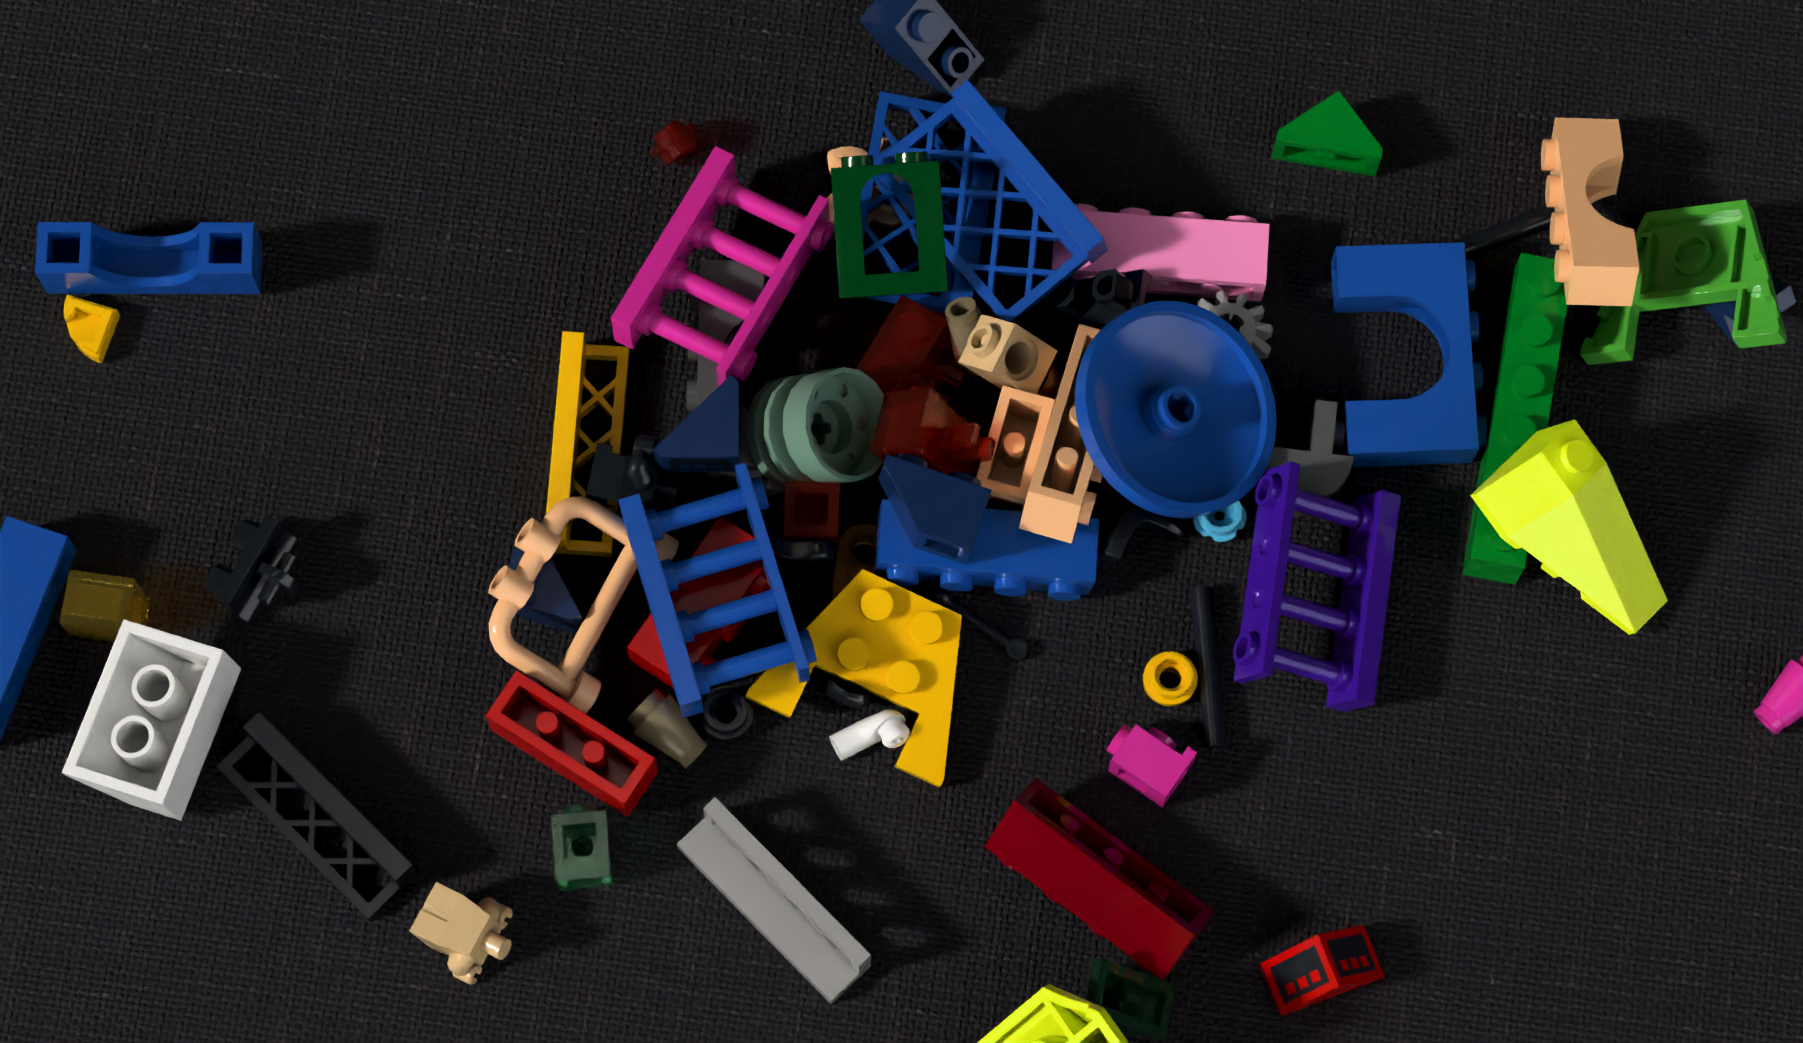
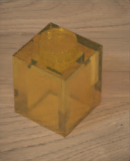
(100, 603)

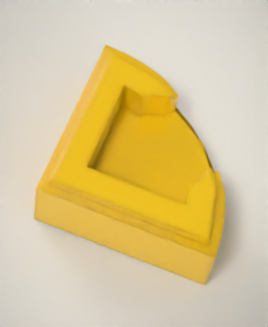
(90, 326)

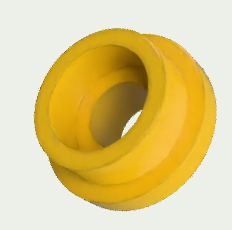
(1175, 663)

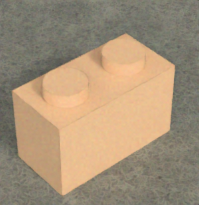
(1019, 434)

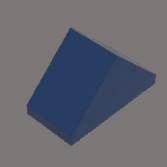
(550, 599)

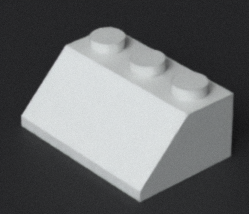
(152, 719)

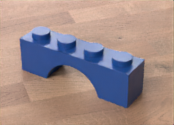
(100, 261)

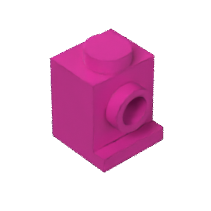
(1149, 762)

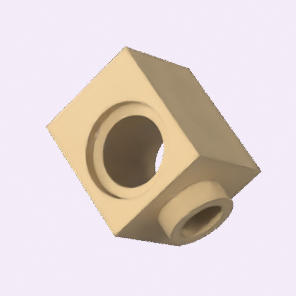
(1007, 355)

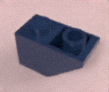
(923, 41)
(935, 508)

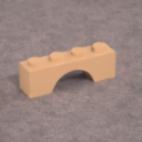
(1595, 254)

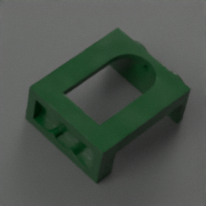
(926, 187)

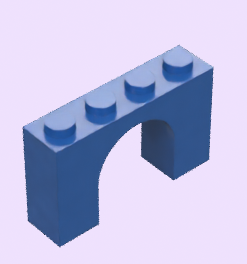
(1432, 287)

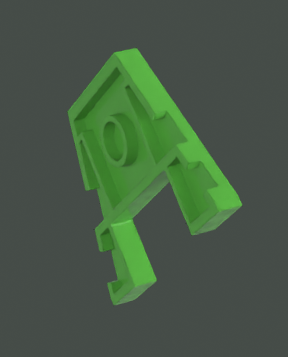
(1695, 260)

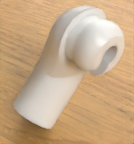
(883, 726)

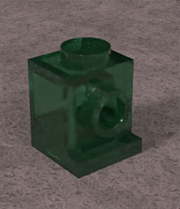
(578, 824)

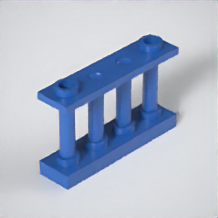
(678, 627)

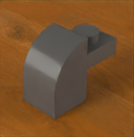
(1319, 468)

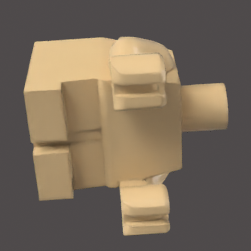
(463, 930)

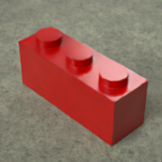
(699, 595)
(572, 743)

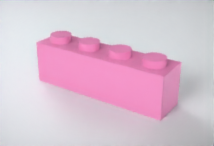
(1180, 252)

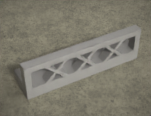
(775, 902)

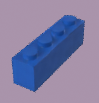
(1000, 558)
(31, 579)

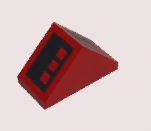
(1321, 968)

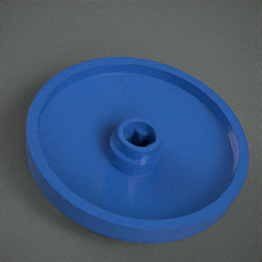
(1175, 409)

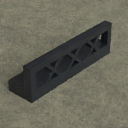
(331, 802)

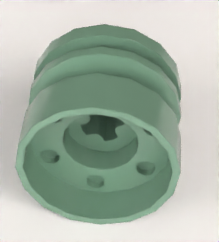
(815, 427)

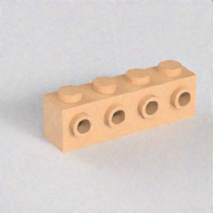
(1064, 468)

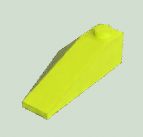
(1570, 516)

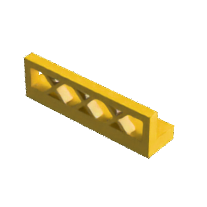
(568, 433)

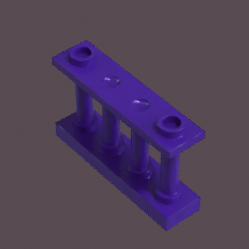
(1363, 597)

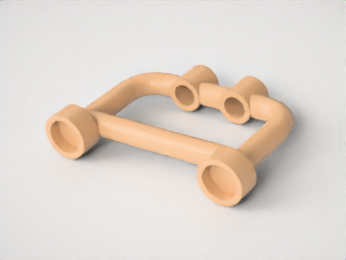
(516, 586)

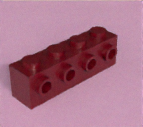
(1098, 879)

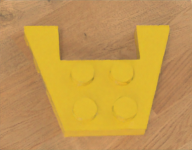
(890, 647)

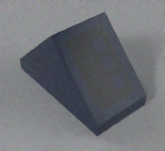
(707, 437)

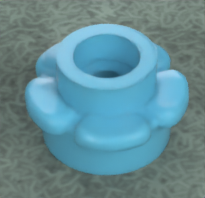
(1222, 530)

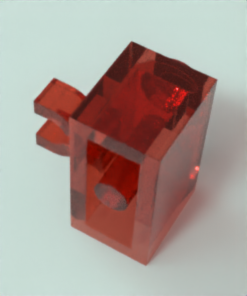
(907, 350)
(927, 428)

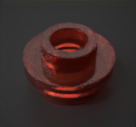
(674, 142)

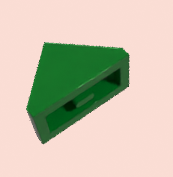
(1330, 139)

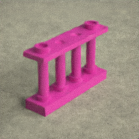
(693, 228)

